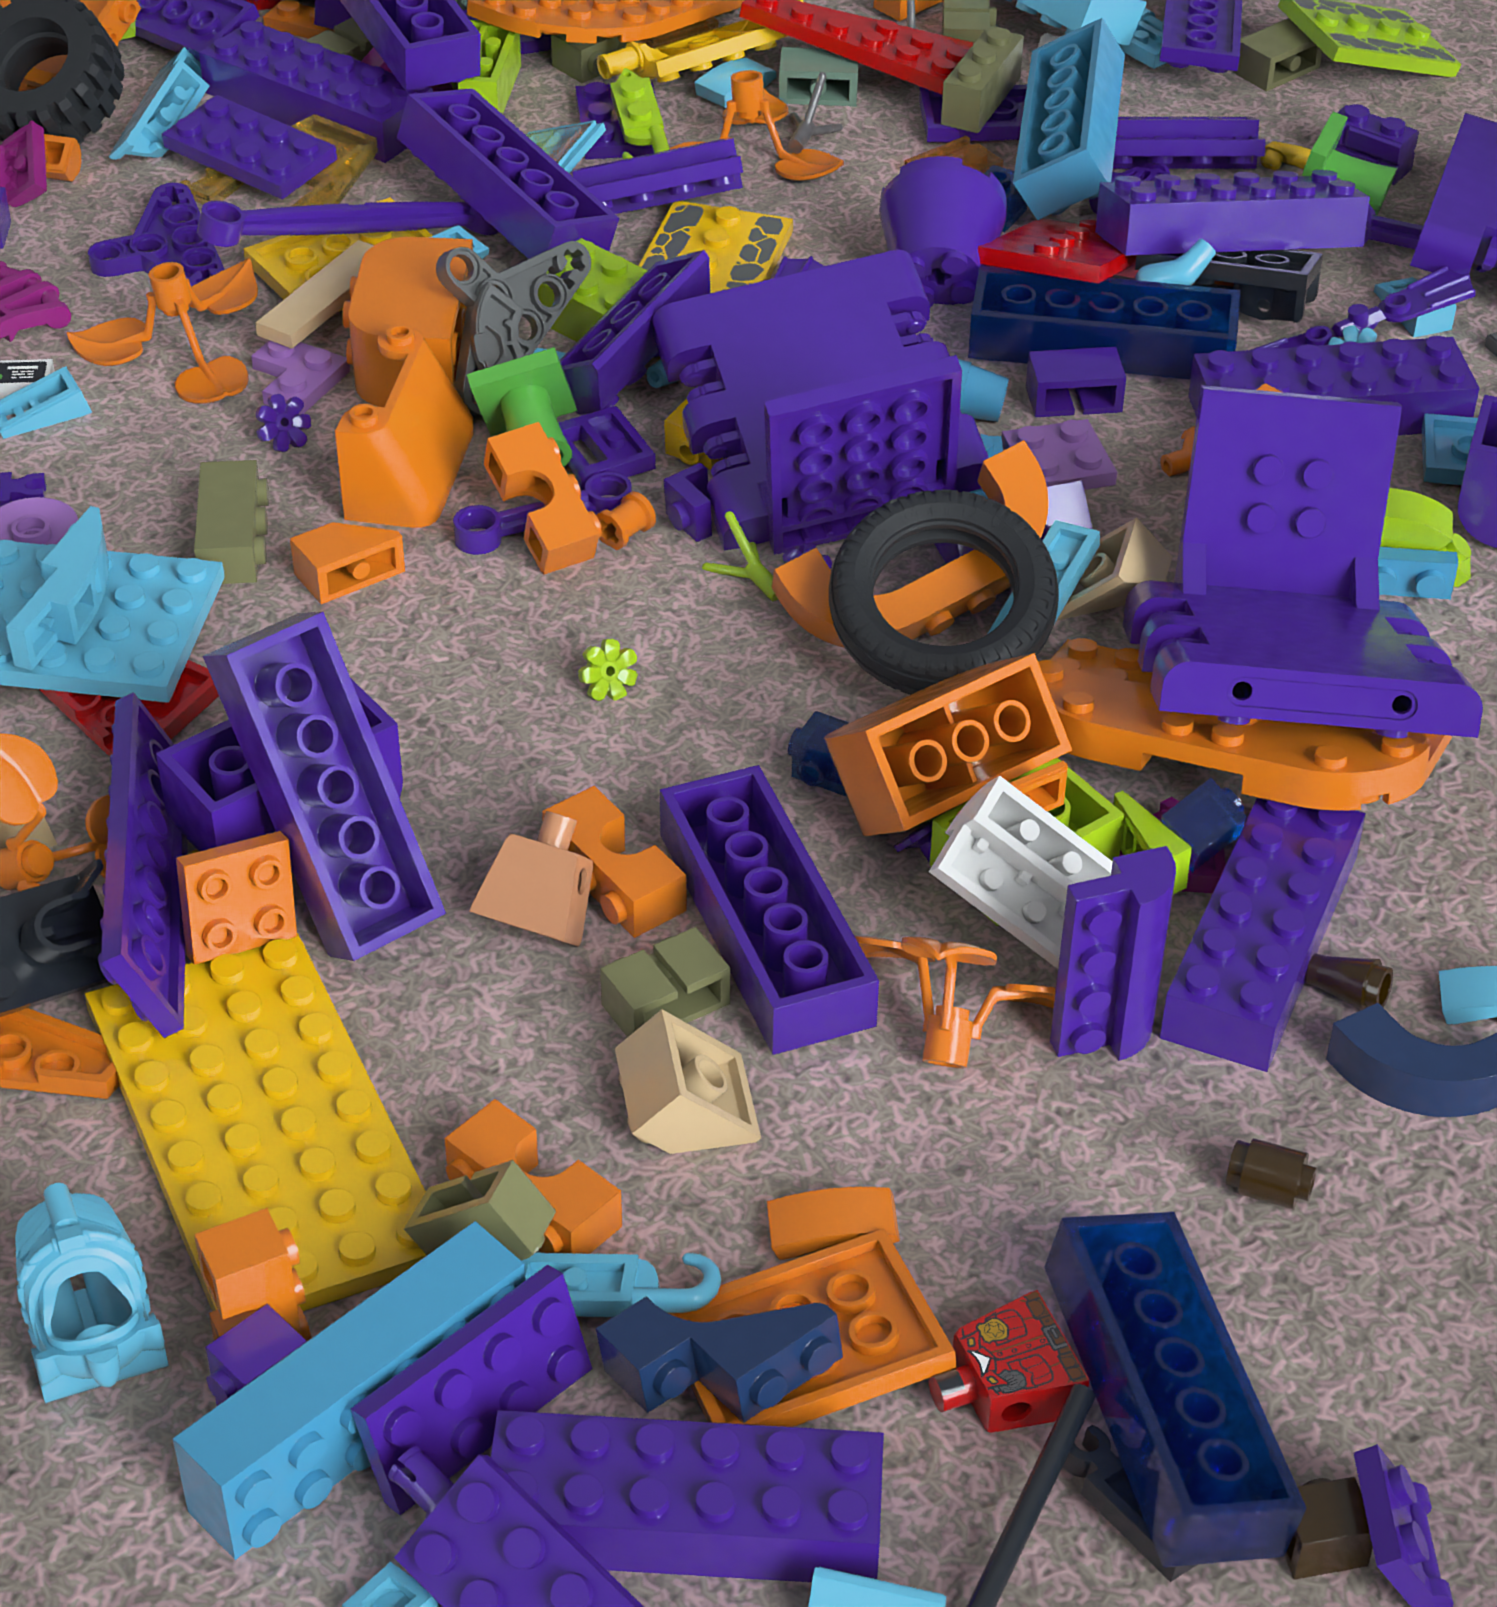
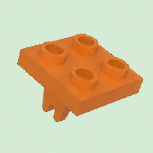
(236, 896)

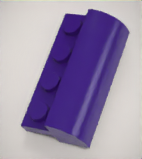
(1188, 142)
(664, 176)
(1113, 956)

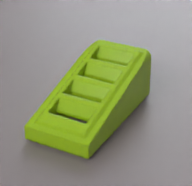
(1145, 832)

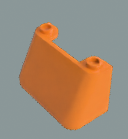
(406, 455)

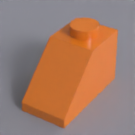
(345, 558)

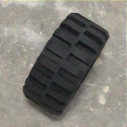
(83, 88)

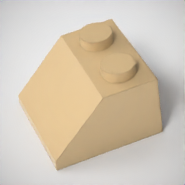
(684, 1088)

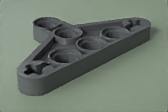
(521, 285)

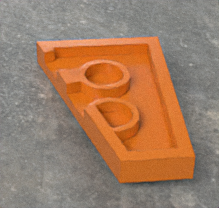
(53, 1057)

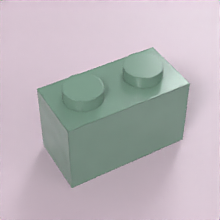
(801, 70)

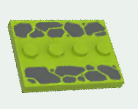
(1370, 36)

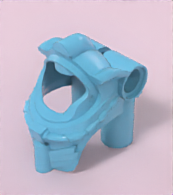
(93, 1332)

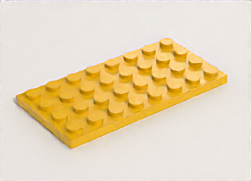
(268, 1112)

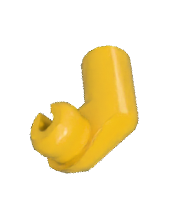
(1279, 153)

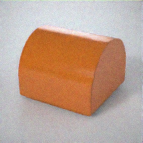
(62, 157)

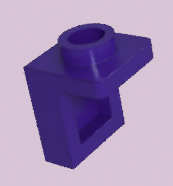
(688, 502)

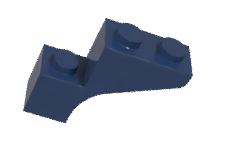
(740, 1359)

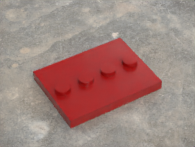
(1057, 251)

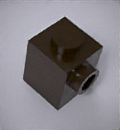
(1332, 1530)

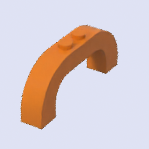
(941, 595)

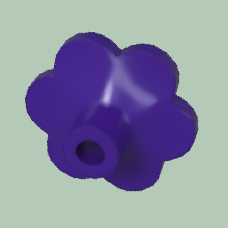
(918, 839)

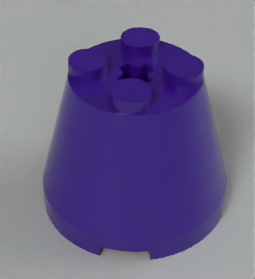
(940, 218)

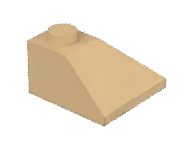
(1119, 564)

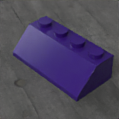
(623, 339)

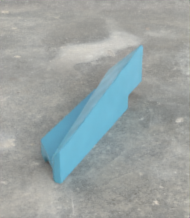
(169, 98)

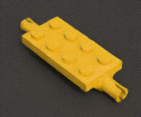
(691, 52)

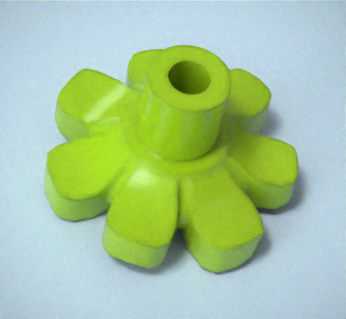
(608, 670)

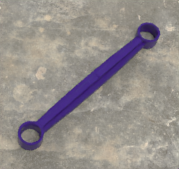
(225, 223)

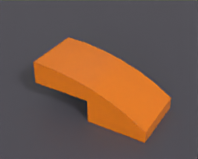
(828, 1218)

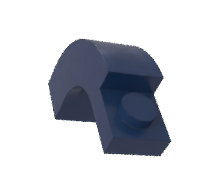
(1411, 1072)

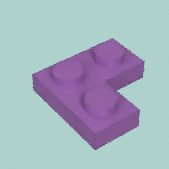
(299, 371)

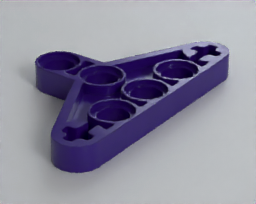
(162, 232)

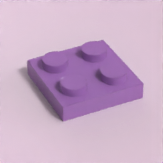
(1066, 453)

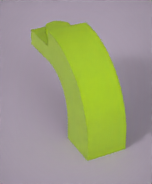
(1424, 524)

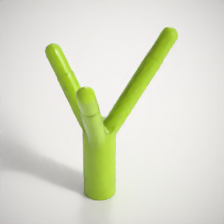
(754, 569)

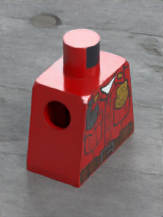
(1010, 1367)

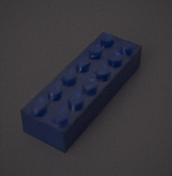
(1148, 322)
(1173, 1390)

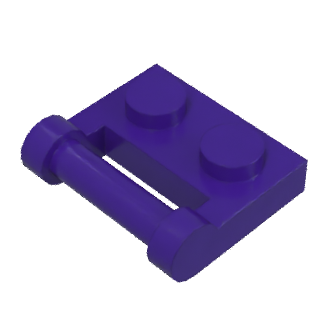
(611, 441)
(1401, 1529)

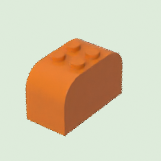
(401, 287)
(947, 744)

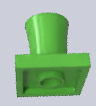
(1368, 177)
(523, 394)

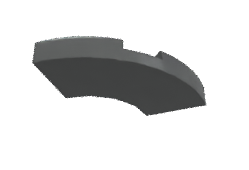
(495, 328)

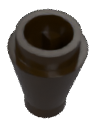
(1351, 979)

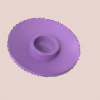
(36, 520)

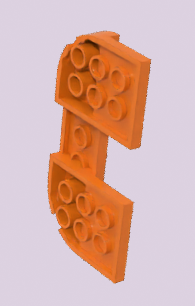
(1324, 767)

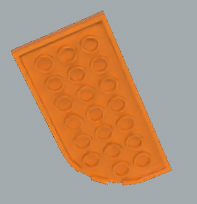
(592, 18)

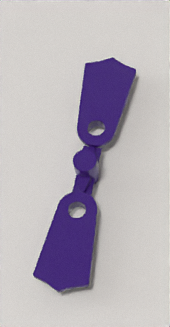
(1419, 298)

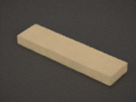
(314, 300)

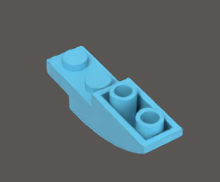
(70, 597)

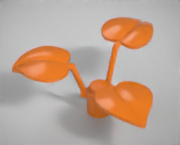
(755, 105)
(221, 294)
(25, 783)
(948, 1029)

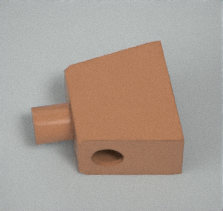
(539, 883)

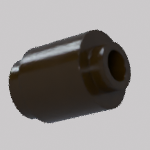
(1271, 1173)

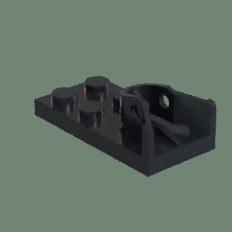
(1267, 279)
(50, 941)

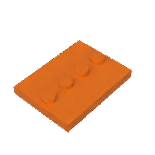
(882, 1322)

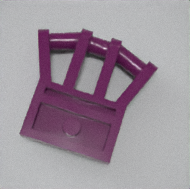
(28, 302)

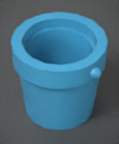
(982, 392)

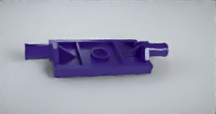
(495, 1543)

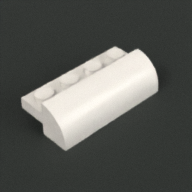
(1016, 864)

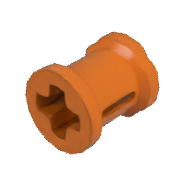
(626, 519)

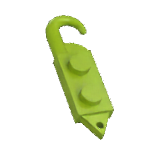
(638, 112)

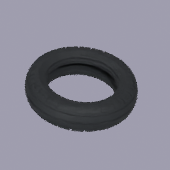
(929, 519)

